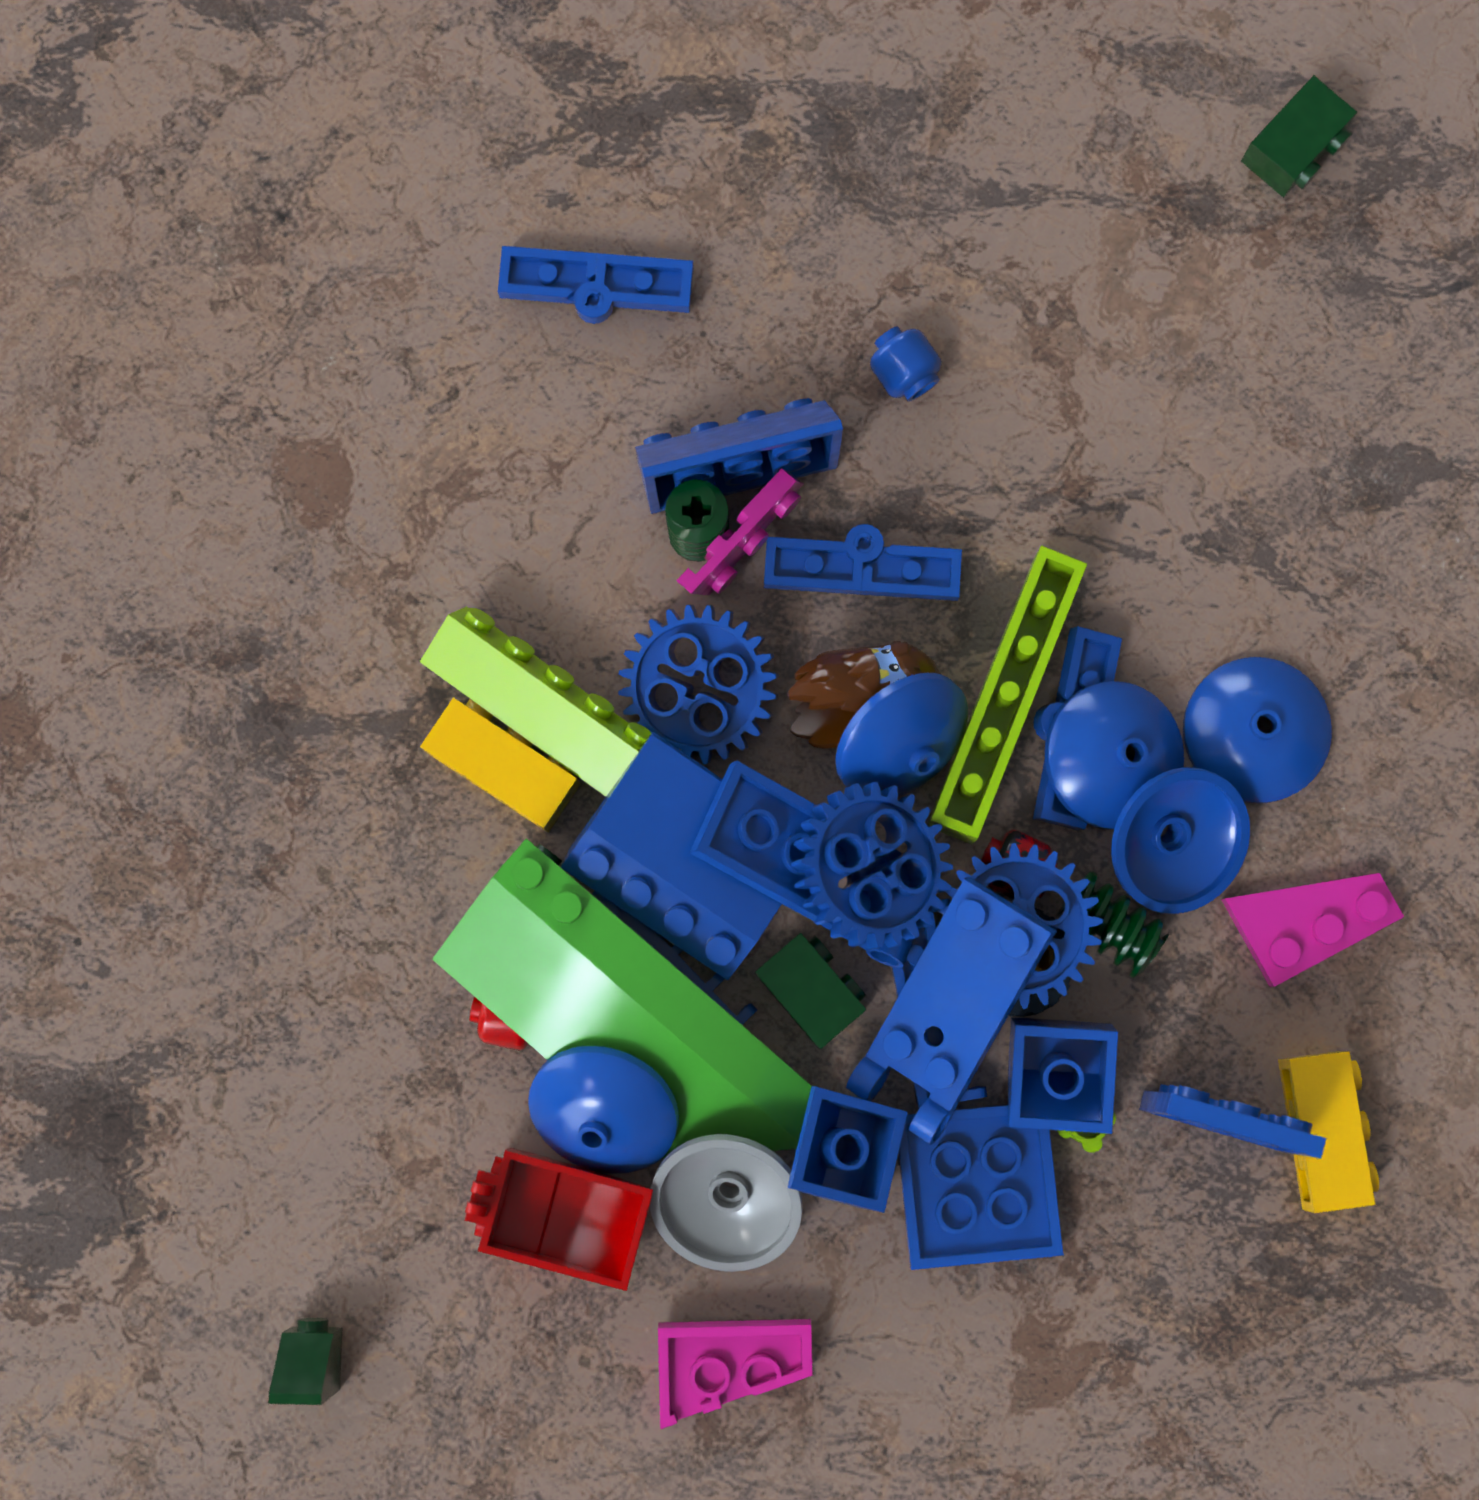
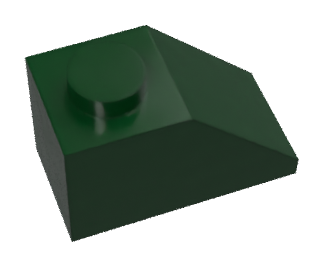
(307, 1364)

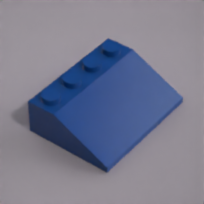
(742, 453)
(641, 860)

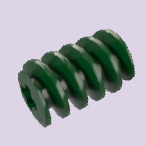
(691, 502)
(1123, 930)

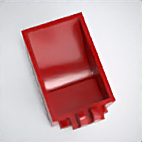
(559, 1217)

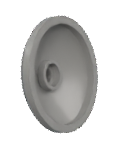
(719, 1223)

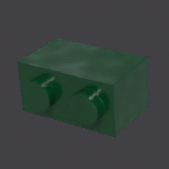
(1299, 136)
(812, 990)

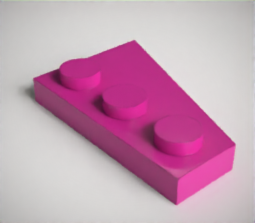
(775, 499)
(1310, 922)
(727, 1360)

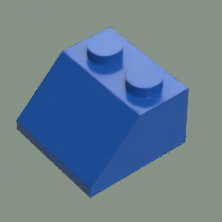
(1062, 1075)
(847, 1149)

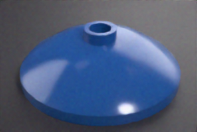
(903, 734)
(1225, 737)
(1090, 743)
(1200, 849)
(603, 1109)

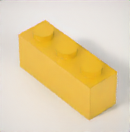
(501, 763)
(1324, 1093)

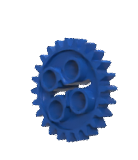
(714, 643)
(1028, 880)
(895, 908)

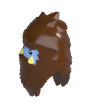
(843, 681)

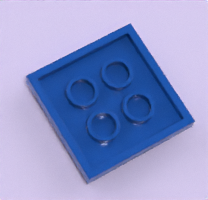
(1233, 1120)
(979, 1192)

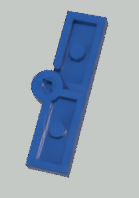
(595, 281)
(863, 567)
(1088, 660)

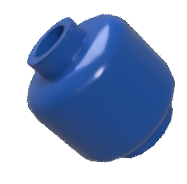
(905, 363)

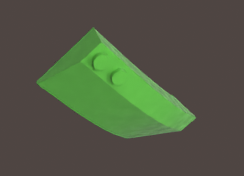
(581, 977)

